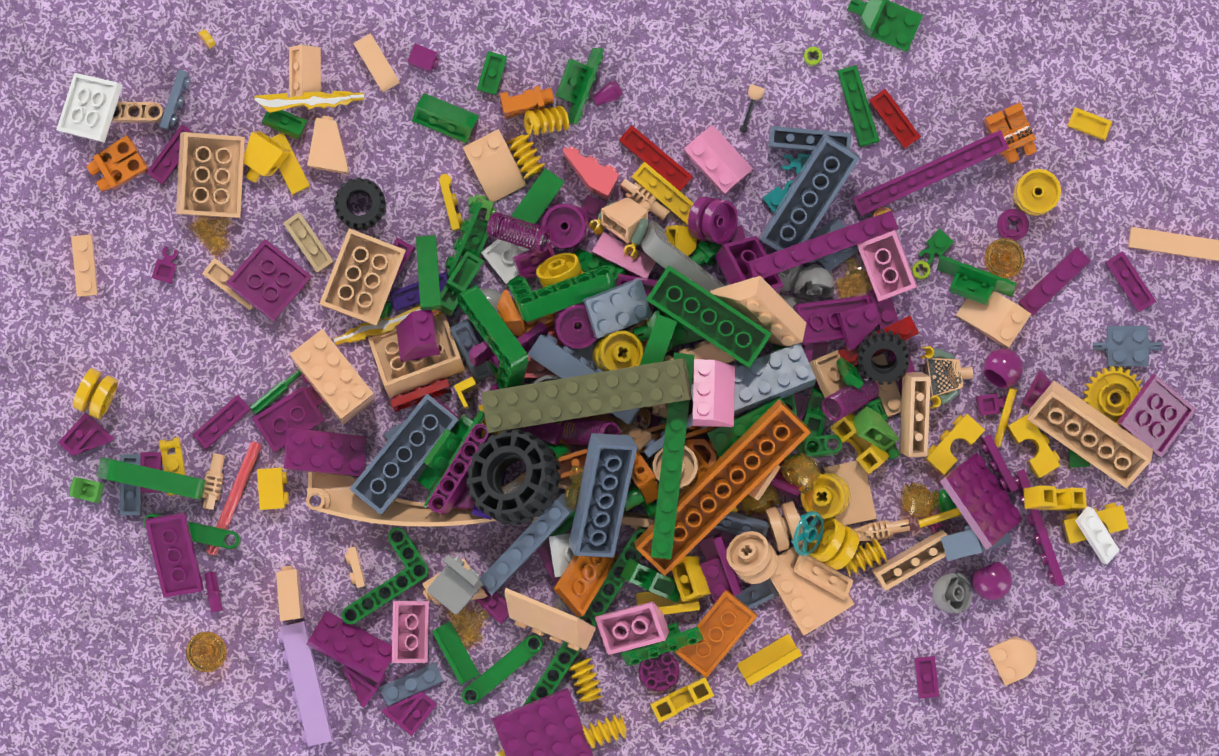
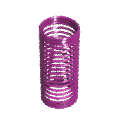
(503, 226)
(837, 397)
(579, 423)

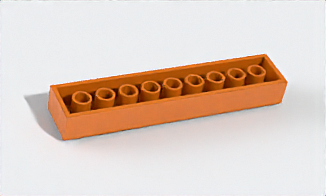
(729, 481)

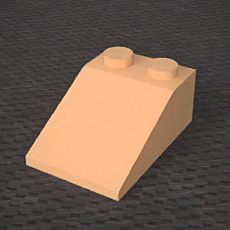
(494, 166)
(997, 320)

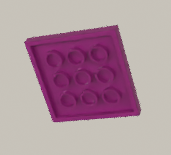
(981, 500)
(543, 728)

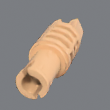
(639, 194)
(213, 481)
(881, 529)

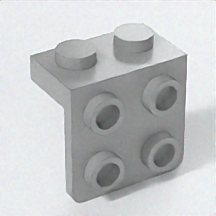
(455, 585)

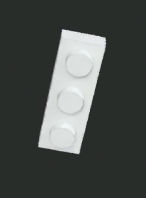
(1097, 535)

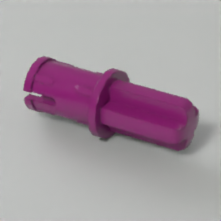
(213, 591)

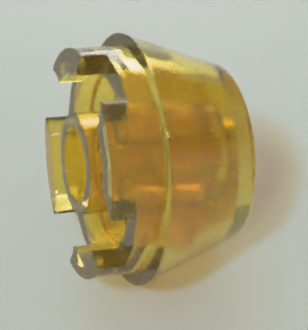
(1004, 258)
(801, 471)
(767, 500)
(919, 500)
(206, 651)

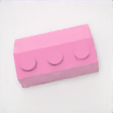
(717, 160)
(612, 250)
(887, 265)
(713, 393)
(632, 627)
(410, 632)

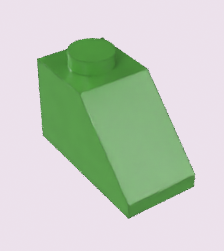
(874, 429)

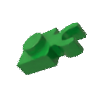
(937, 244)

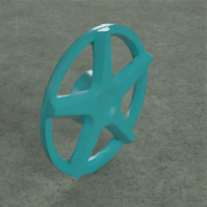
(808, 534)

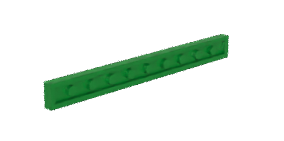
(671, 472)

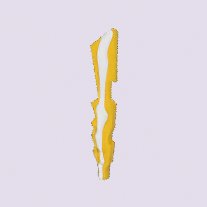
(279, 102)
(366, 329)

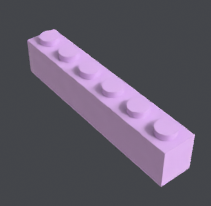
(306, 683)

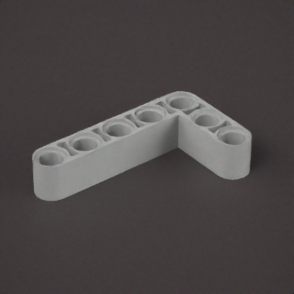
(664, 253)

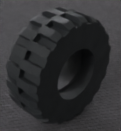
(488, 469)

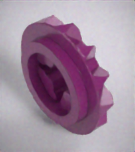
(1022, 226)

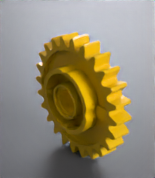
(1111, 382)

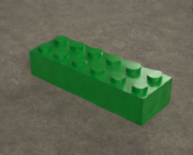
(709, 316)

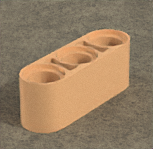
(376, 62)
(144, 115)

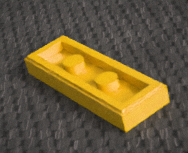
(291, 168)

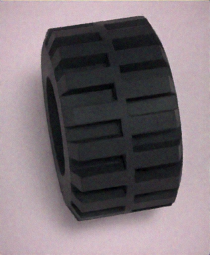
(360, 221)
(888, 372)

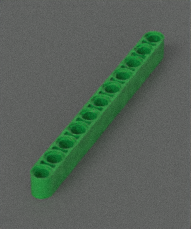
(562, 668)

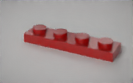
(655, 158)
(905, 328)

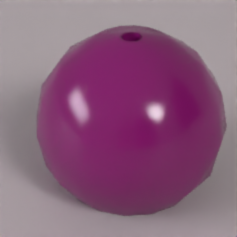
(1003, 368)
(992, 581)

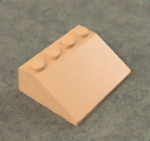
(210, 175)
(362, 277)
(766, 308)
(405, 376)
(805, 601)
(548, 620)

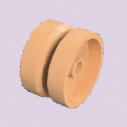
(689, 466)
(783, 526)
(752, 557)

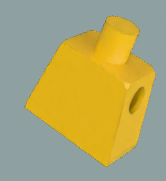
(263, 155)

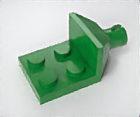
(887, 21)
(680, 335)

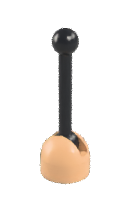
(754, 93)

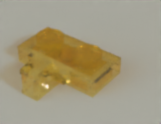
(212, 233)
(855, 282)
(572, 492)
(468, 625)

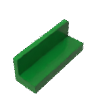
(445, 118)
(538, 197)
(455, 652)

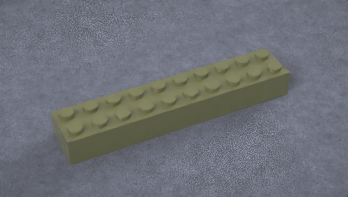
(586, 395)

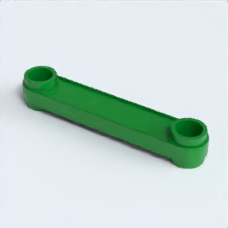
(208, 534)
(502, 669)

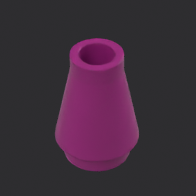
(608, 93)

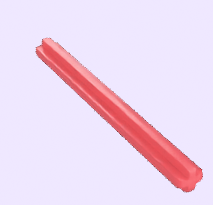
(236, 491)

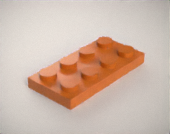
(582, 581)
(721, 630)

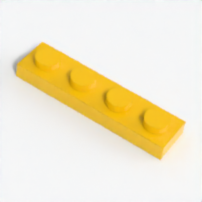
(663, 191)

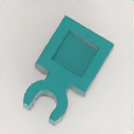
(795, 163)
(775, 196)

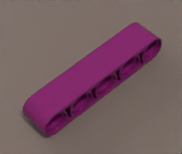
(452, 473)

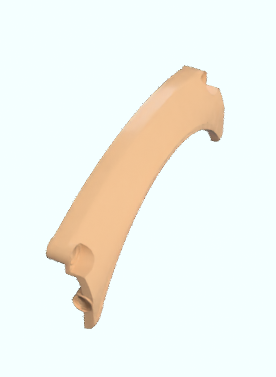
(342, 502)

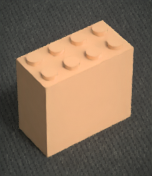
(332, 376)

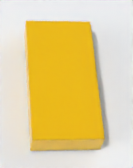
(1089, 123)

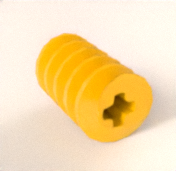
(546, 119)
(526, 155)
(866, 557)
(585, 680)
(605, 731)

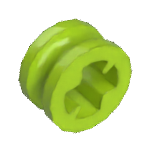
(814, 62)
(925, 265)

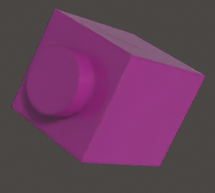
(423, 58)

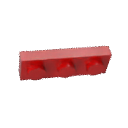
(894, 118)
(404, 401)

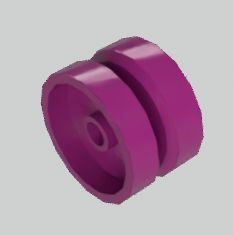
(712, 220)
(577, 222)
(571, 335)

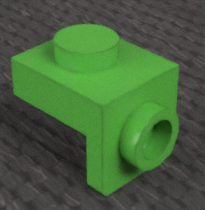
(486, 206)
(86, 489)

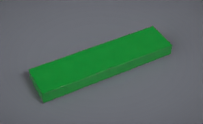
(858, 106)
(428, 272)

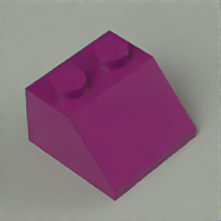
(418, 336)

